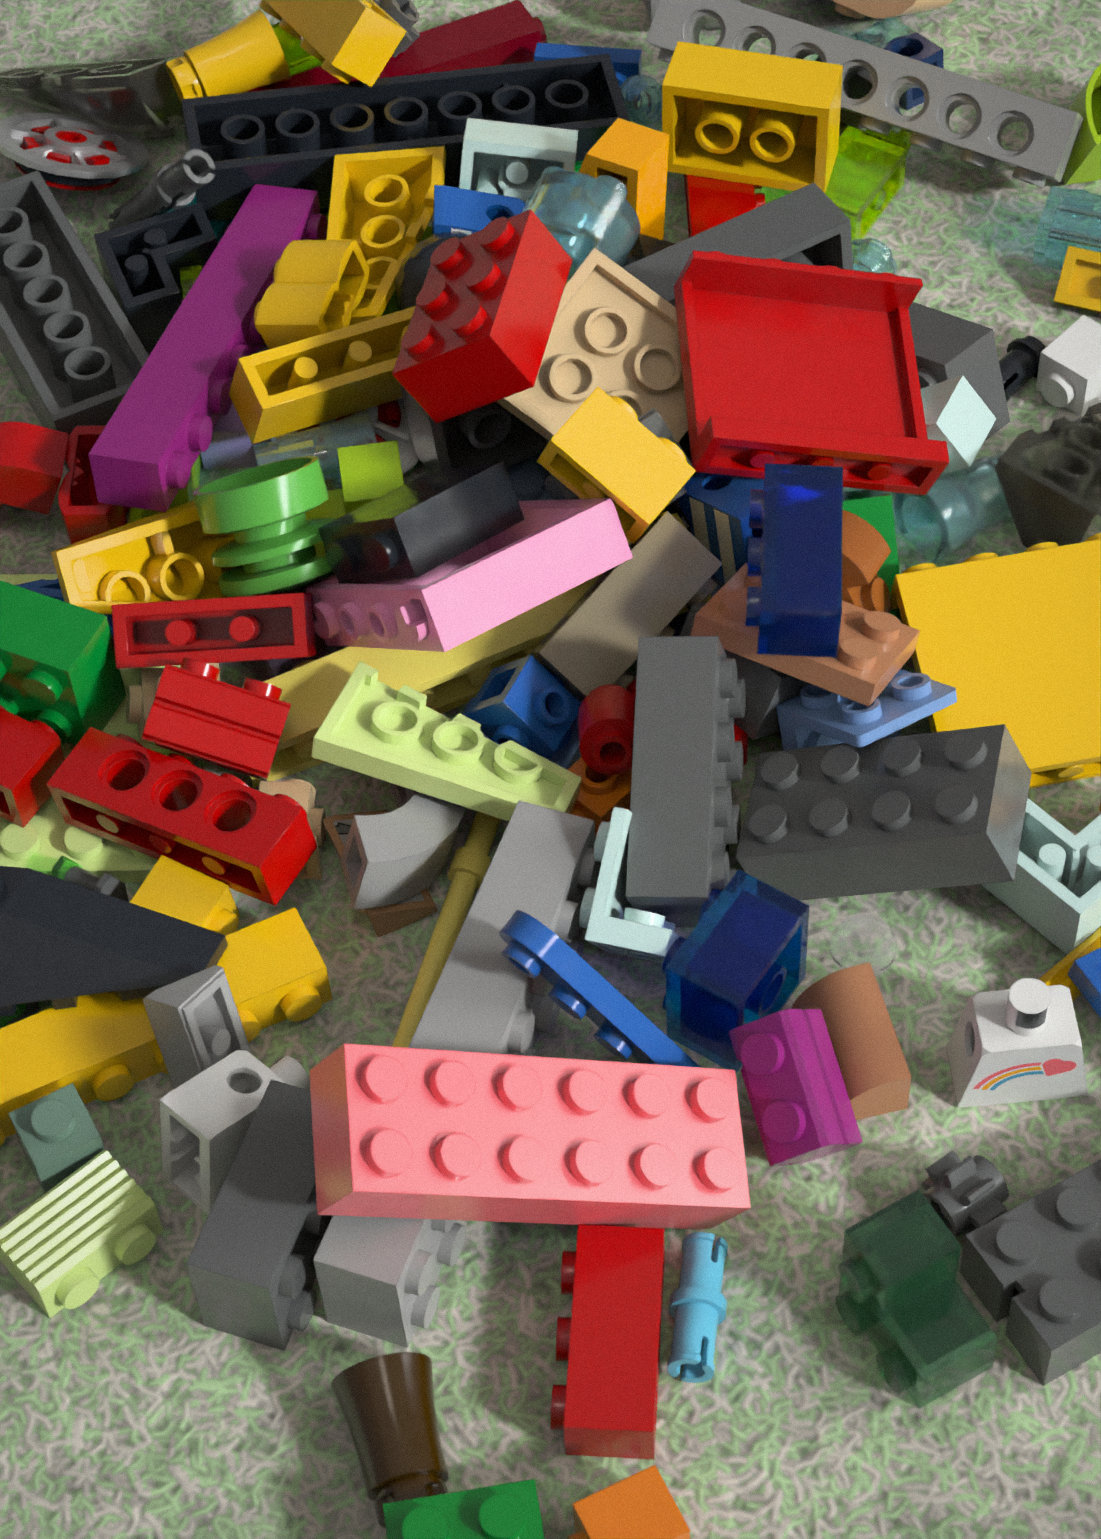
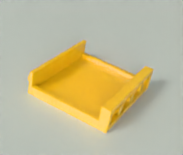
(1018, 648)

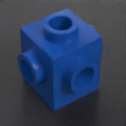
(525, 706)

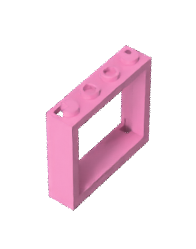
(481, 588)

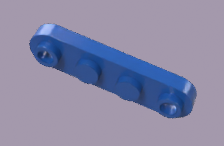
(585, 992)

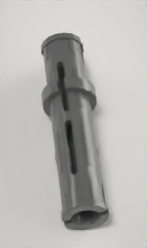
(170, 188)

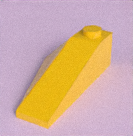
(385, 207)
(143, 562)

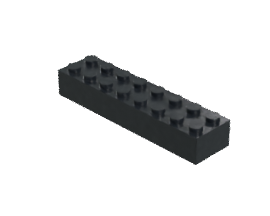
(295, 132)

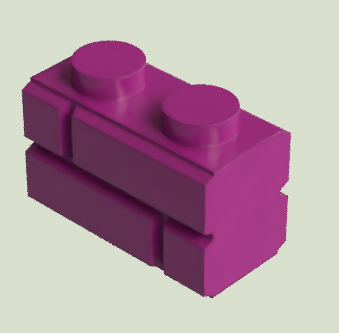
(795, 1086)

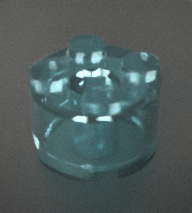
(585, 214)

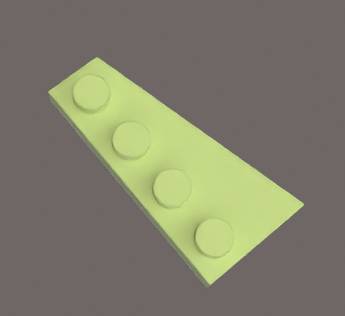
(415, 747)

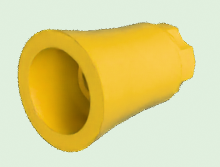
(231, 61)

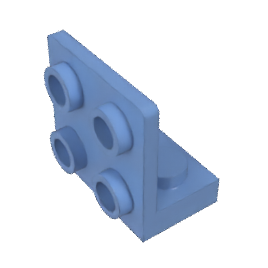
(828, 719)

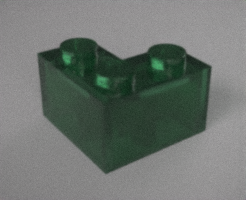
(906, 1298)

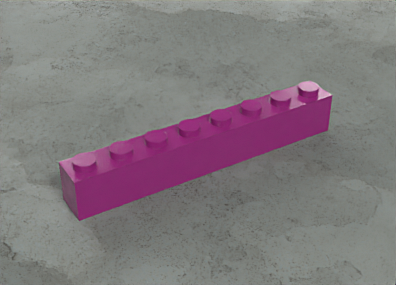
(188, 375)

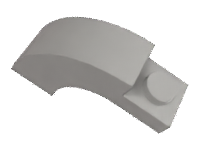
(399, 851)

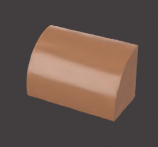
(861, 1039)

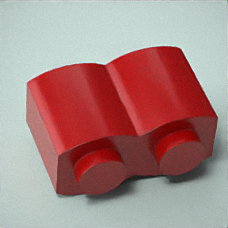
(77, 494)

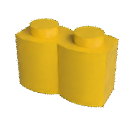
(311, 291)

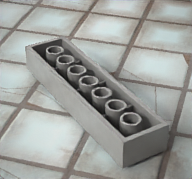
(384, 1270)

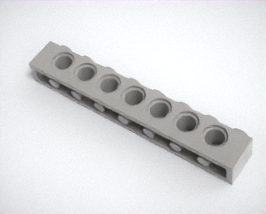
(1049, 126)

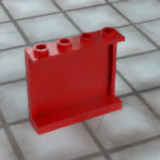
(803, 371)

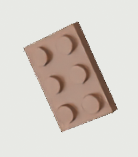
(868, 653)

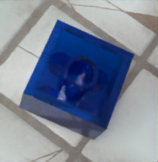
(734, 966)

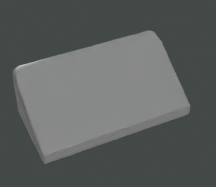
(195, 1023)

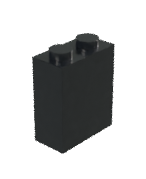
(421, 524)

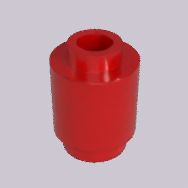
(607, 729)

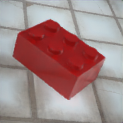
(483, 316)

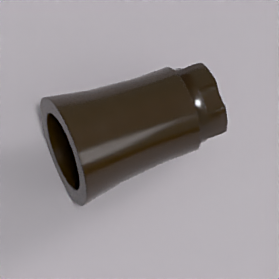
(394, 1427)

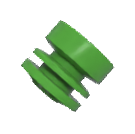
(266, 513)

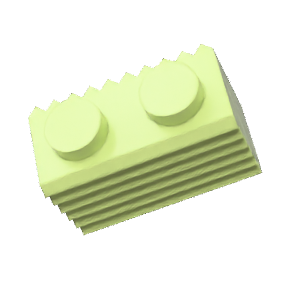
(79, 1234)

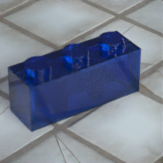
(796, 560)

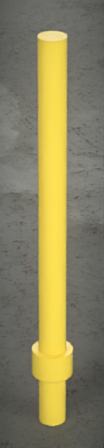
(466, 874)

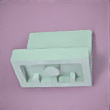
(606, 910)

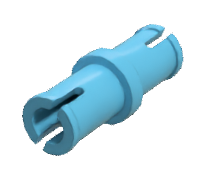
(697, 1307)

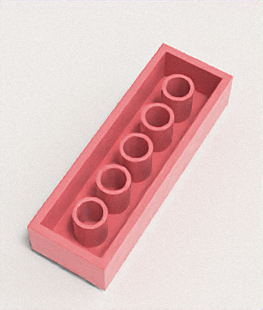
(525, 1139)

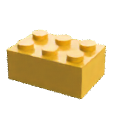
(751, 116)

